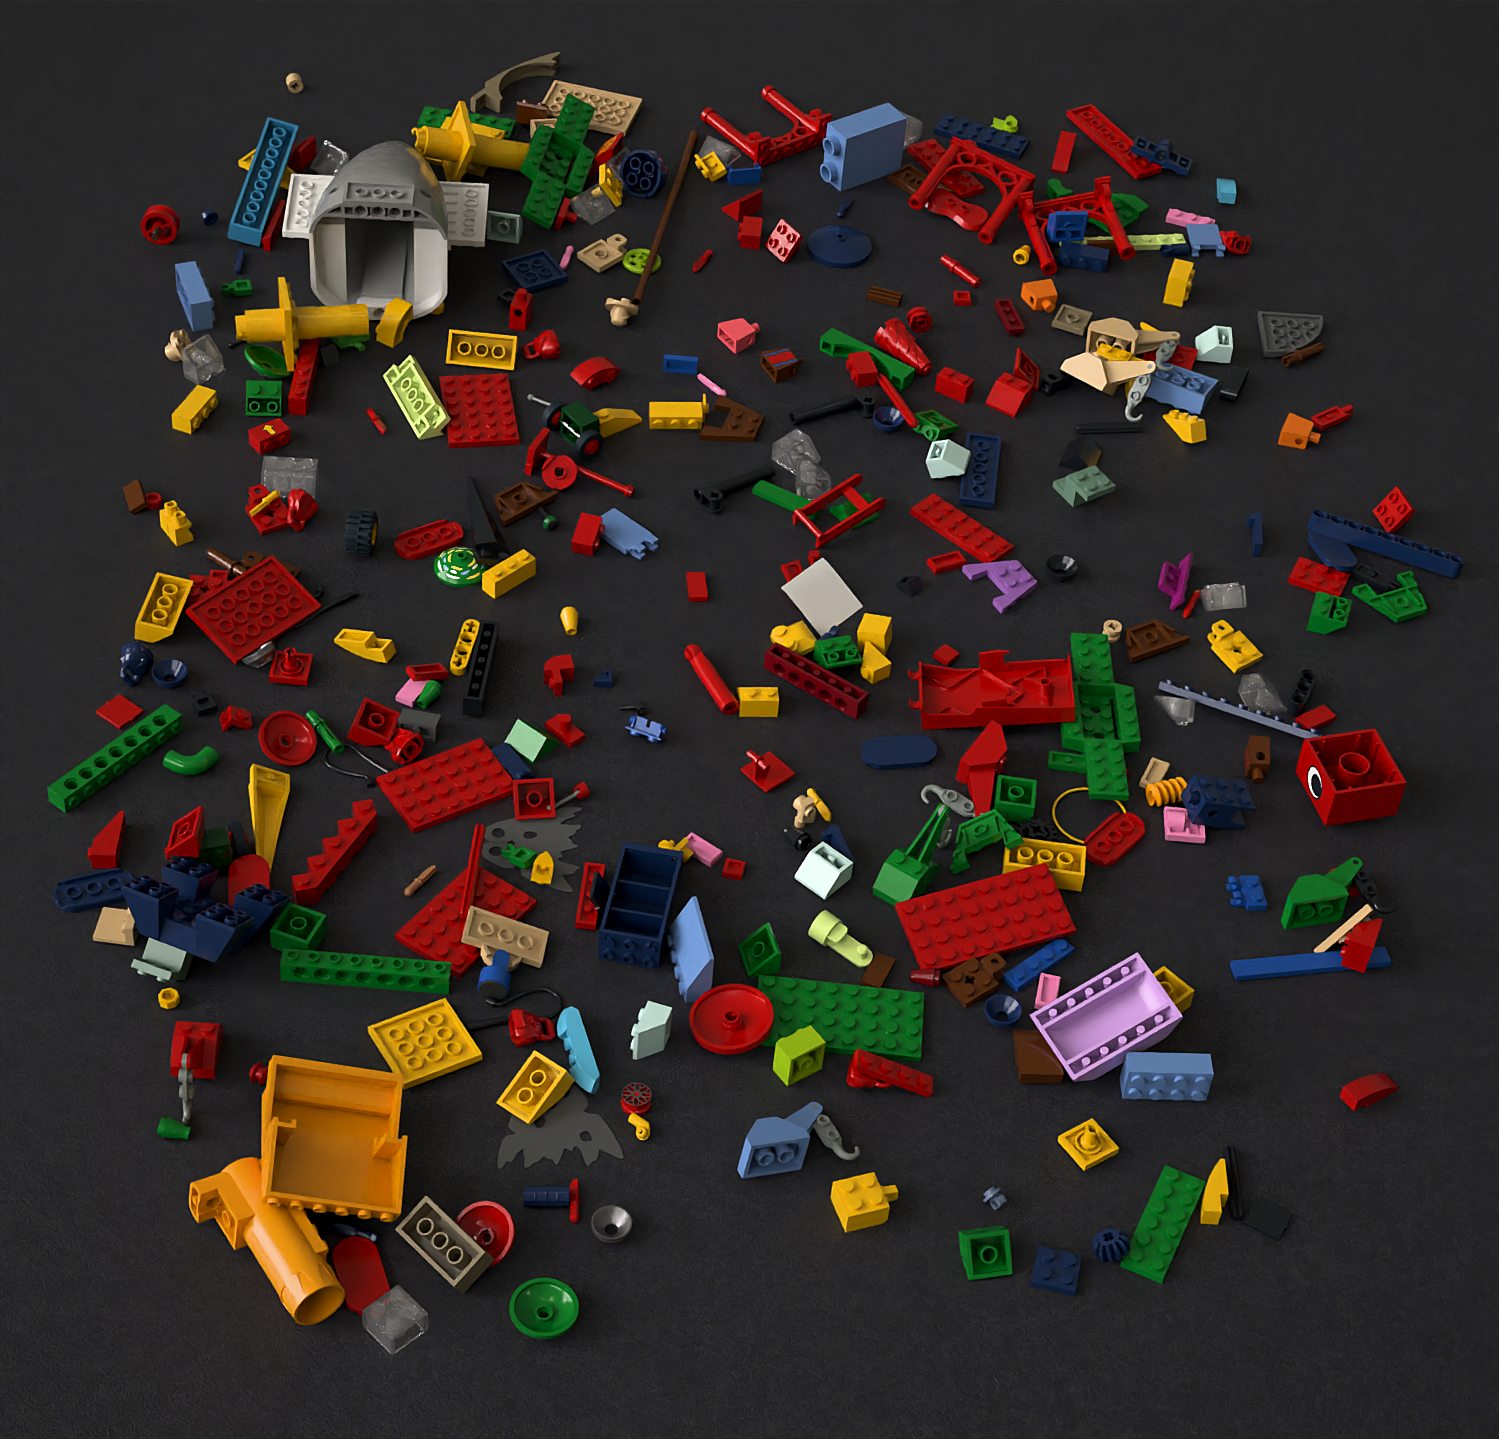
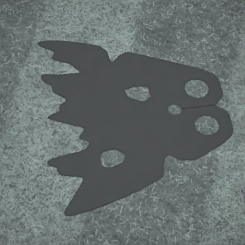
(550, 837)
(558, 1133)

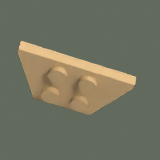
(1341, 933)

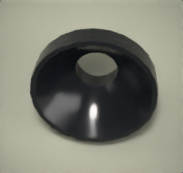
(1063, 564)

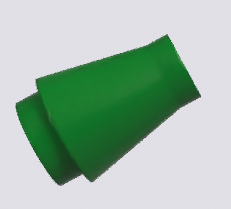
(430, 692)
(173, 1129)

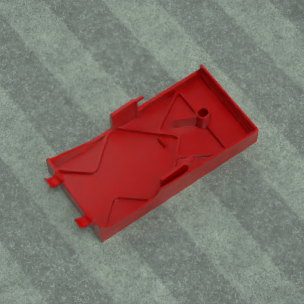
(996, 691)

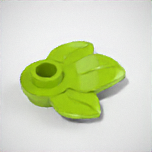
(1008, 124)

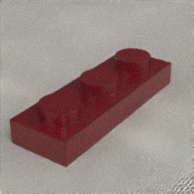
(1009, 316)

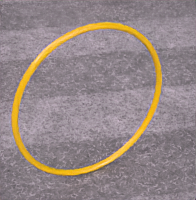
(1063, 794)

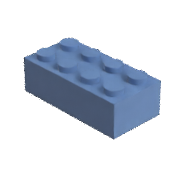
(194, 296)
(1166, 1076)

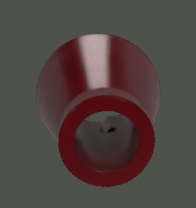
(927, 977)

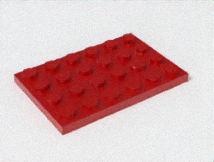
(479, 410)
(253, 609)
(446, 785)
(439, 929)

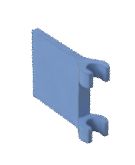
(1205, 237)

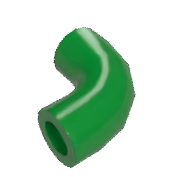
(192, 764)

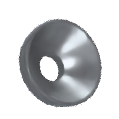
(260, 656)
(611, 1217)

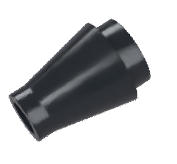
(798, 838)

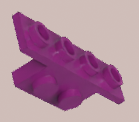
(1174, 580)

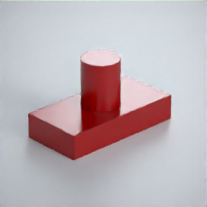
(565, 215)
(564, 730)

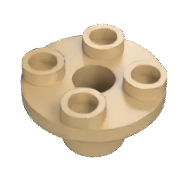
(620, 310)
(179, 340)

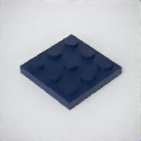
(534, 271)

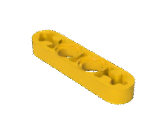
(464, 647)

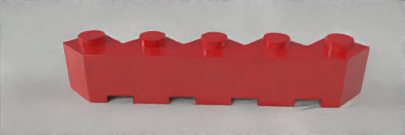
(336, 854)

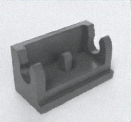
(420, 722)

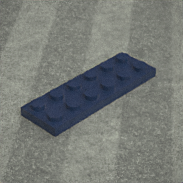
(985, 137)
(980, 477)

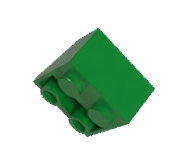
(264, 398)
(1328, 613)
(836, 652)

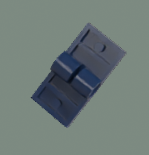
(1161, 154)

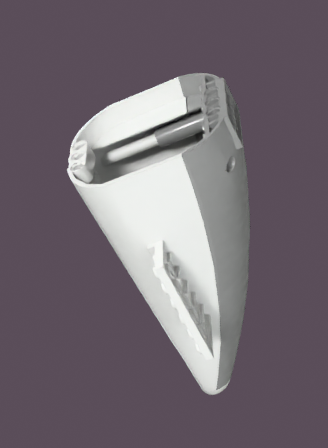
(384, 228)

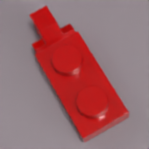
(1332, 416)

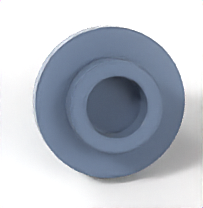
(995, 1198)

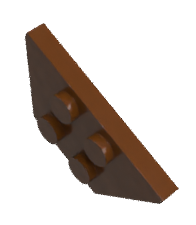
(521, 500)
(1151, 639)

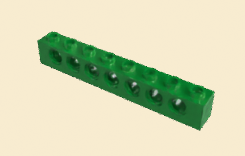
(115, 758)
(365, 971)

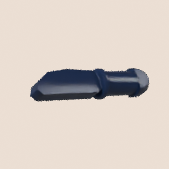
(843, 208)
(239, 262)
(352, 1231)

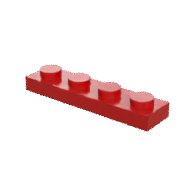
(274, 226)
(586, 912)
(893, 1073)

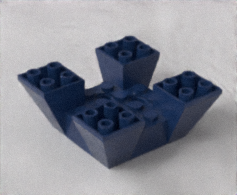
(185, 917)

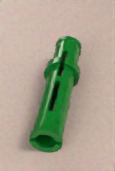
(321, 726)

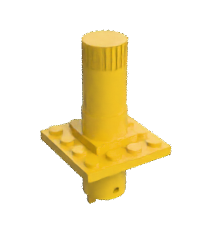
(460, 146)
(300, 323)

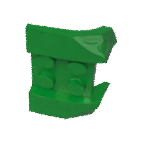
(1127, 207)

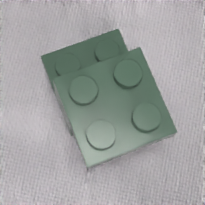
(1083, 486)
(163, 961)

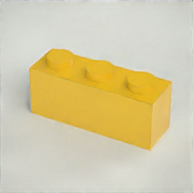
(194, 409)
(675, 415)
(509, 573)

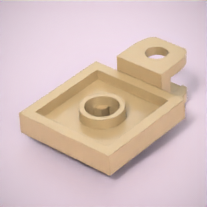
(604, 254)

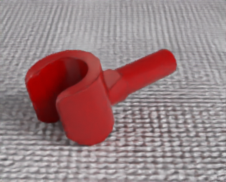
(813, 556)

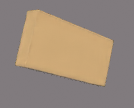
(1155, 772)

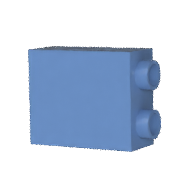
(863, 146)

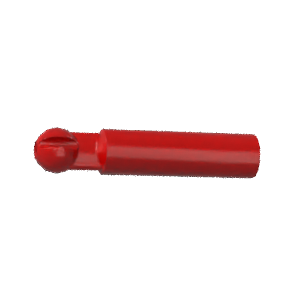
(711, 679)

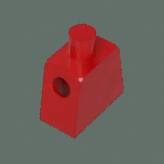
(522, 303)

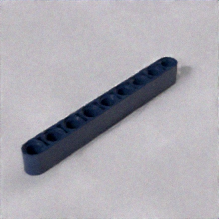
(1386, 543)

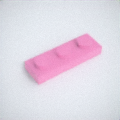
(1182, 218)

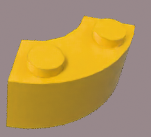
(394, 322)

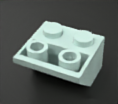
(1215, 345)
(947, 459)
(824, 870)
(652, 1030)

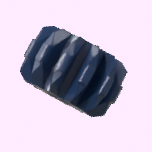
(1111, 1244)

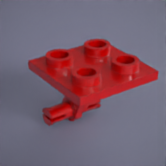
(766, 771)

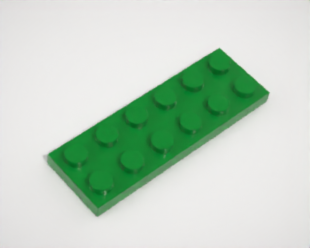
(435, 118)
(1163, 1224)

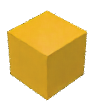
(876, 630)

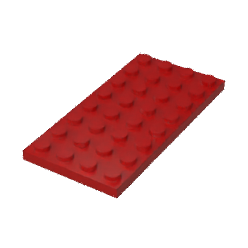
(985, 918)

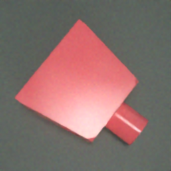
(737, 334)

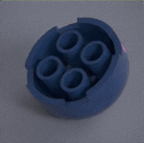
(645, 169)

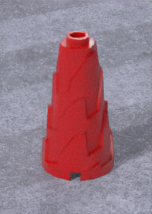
(902, 345)

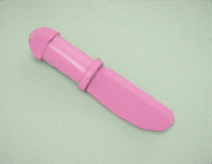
(566, 257)
(713, 386)

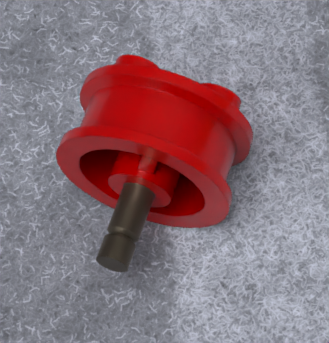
(160, 224)

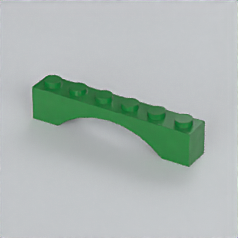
(840, 345)

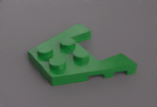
(1396, 604)
(979, 833)

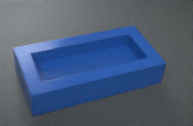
(680, 364)

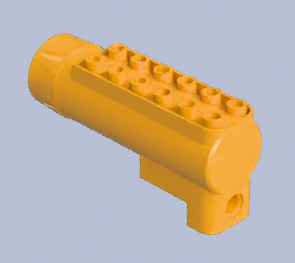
(277, 1236)

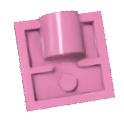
(1179, 827)

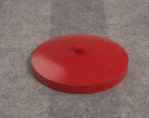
(731, 1019)

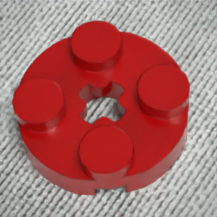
(562, 482)

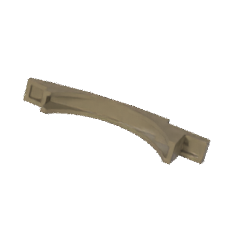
(490, 95)

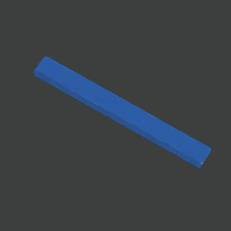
(1300, 964)

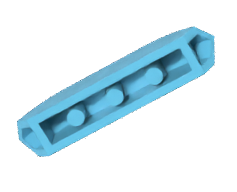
(582, 1062)

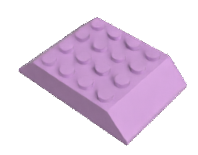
(1106, 1018)

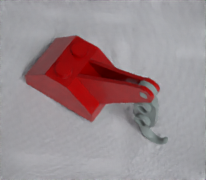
(977, 770)
(194, 1055)

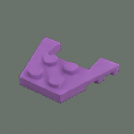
(1008, 577)

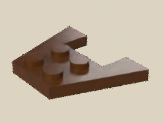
(739, 426)

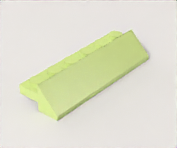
(417, 398)

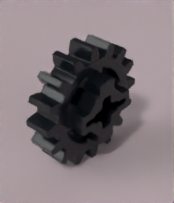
(1036, 830)

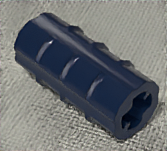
(546, 1196)

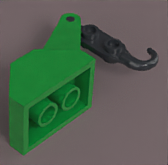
(1323, 898)

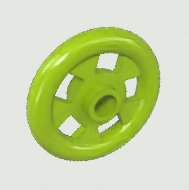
(639, 261)

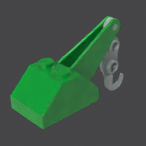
(906, 871)

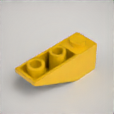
(1186, 426)

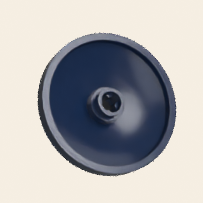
(839, 246)

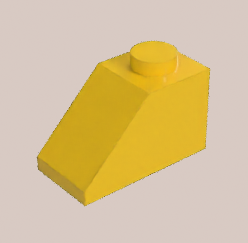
(874, 665)

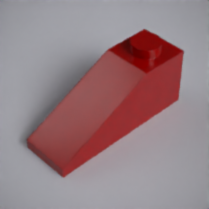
(108, 843)

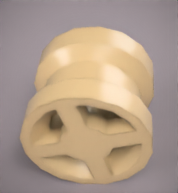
(291, 80)
(1113, 629)

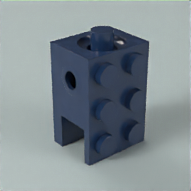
(1217, 801)

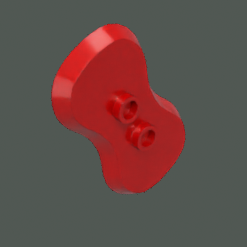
(966, 215)

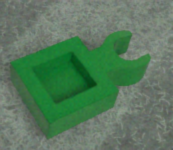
(239, 288)
(520, 857)

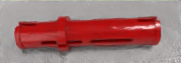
(957, 268)

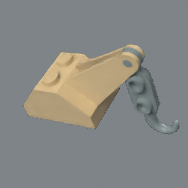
(1123, 336)
(1108, 374)

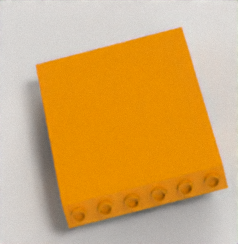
(332, 1139)

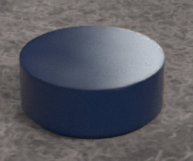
(209, 217)

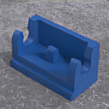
(744, 176)

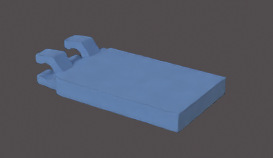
(627, 534)

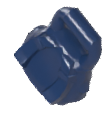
(137, 660)

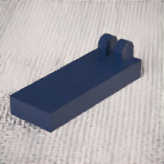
(1255, 522)
(512, 762)
(837, 842)

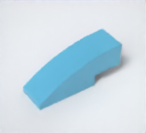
(1226, 191)

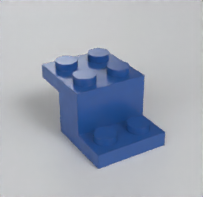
(1066, 226)

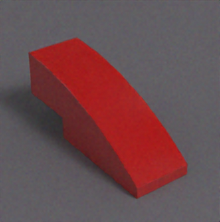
(1063, 152)
(1367, 1090)

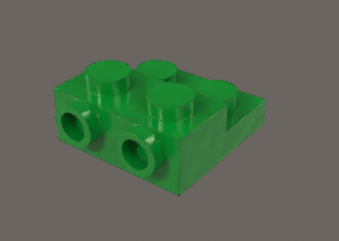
(934, 425)

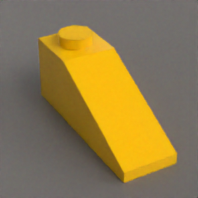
(616, 420)

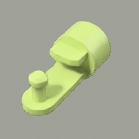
(831, 932)

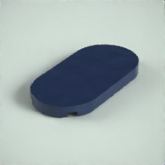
(1332, 552)
(898, 752)
(91, 890)

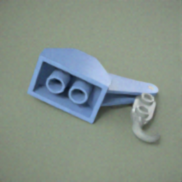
(781, 1144)

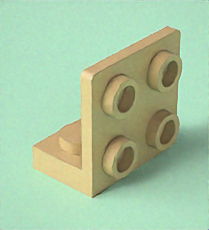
(116, 927)

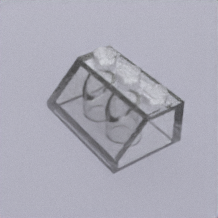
(289, 474)

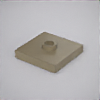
(1072, 319)

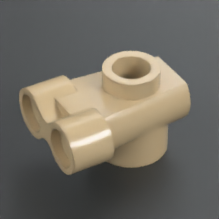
(805, 809)

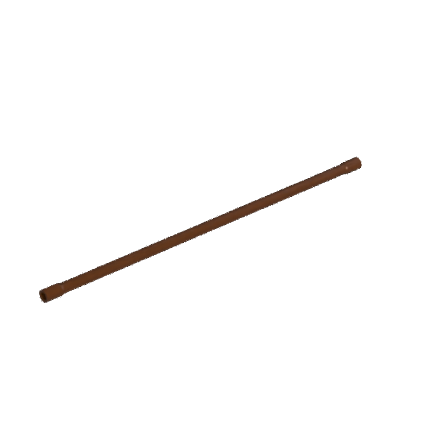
(639, 293)

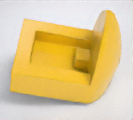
(542, 869)

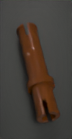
(1298, 355)
(233, 567)

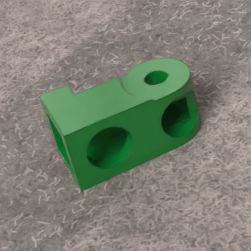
(1056, 190)

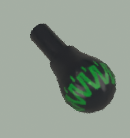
(549, 521)

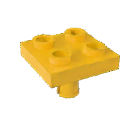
(610, 185)
(1088, 1144)

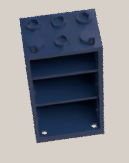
(640, 905)

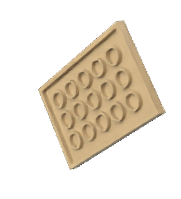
(612, 110)

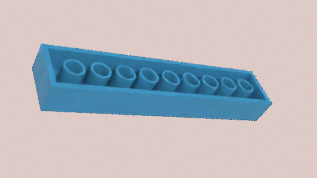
(263, 182)

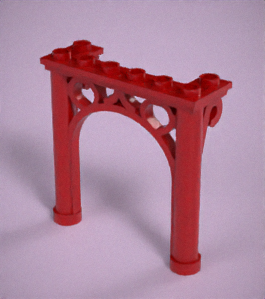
(769, 150)
(988, 166)
(1032, 212)

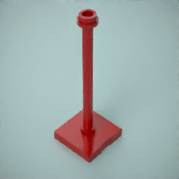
(537, 453)

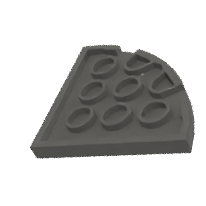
(1287, 332)

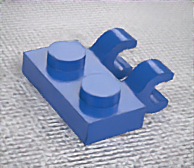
(1251, 892)

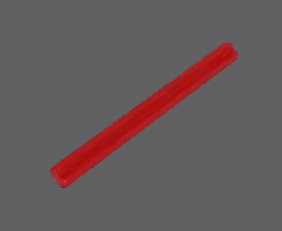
(897, 400)
(472, 870)

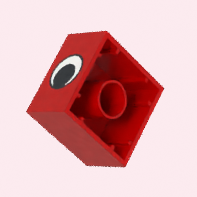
(1350, 777)

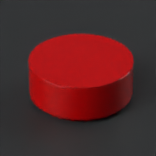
(154, 500)

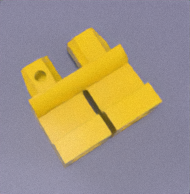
(175, 524)

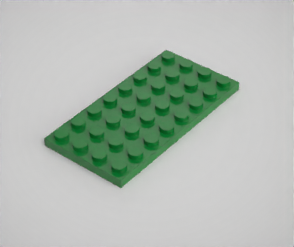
(847, 1016)

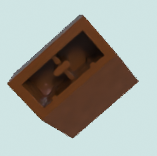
(528, 111)

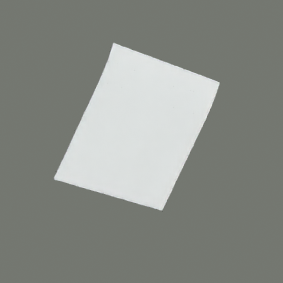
(822, 596)

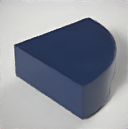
(604, 679)

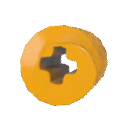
(1165, 791)

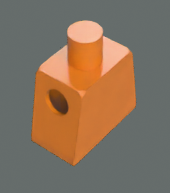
(1040, 295)
(1298, 432)

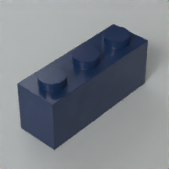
(1083, 257)

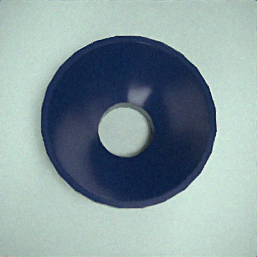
(889, 416)
(169, 669)
(1003, 1005)

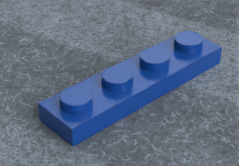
(1038, 963)

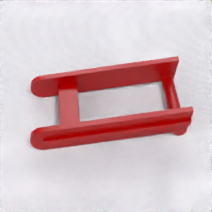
(845, 488)

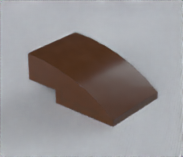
(1035, 1058)

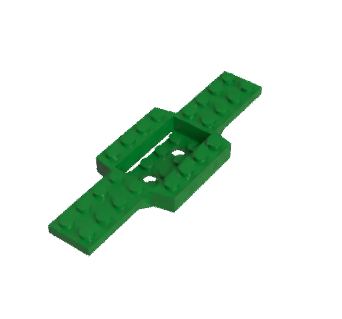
(566, 142)
(1095, 689)

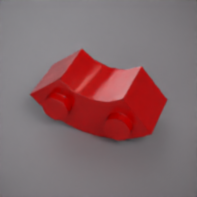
(595, 372)

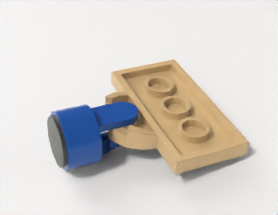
(503, 947)

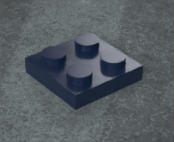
(1056, 1270)

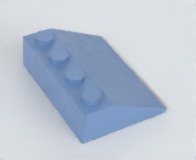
(1182, 388)
(691, 952)

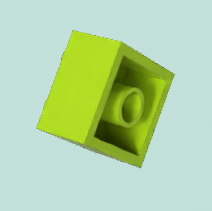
(798, 1055)

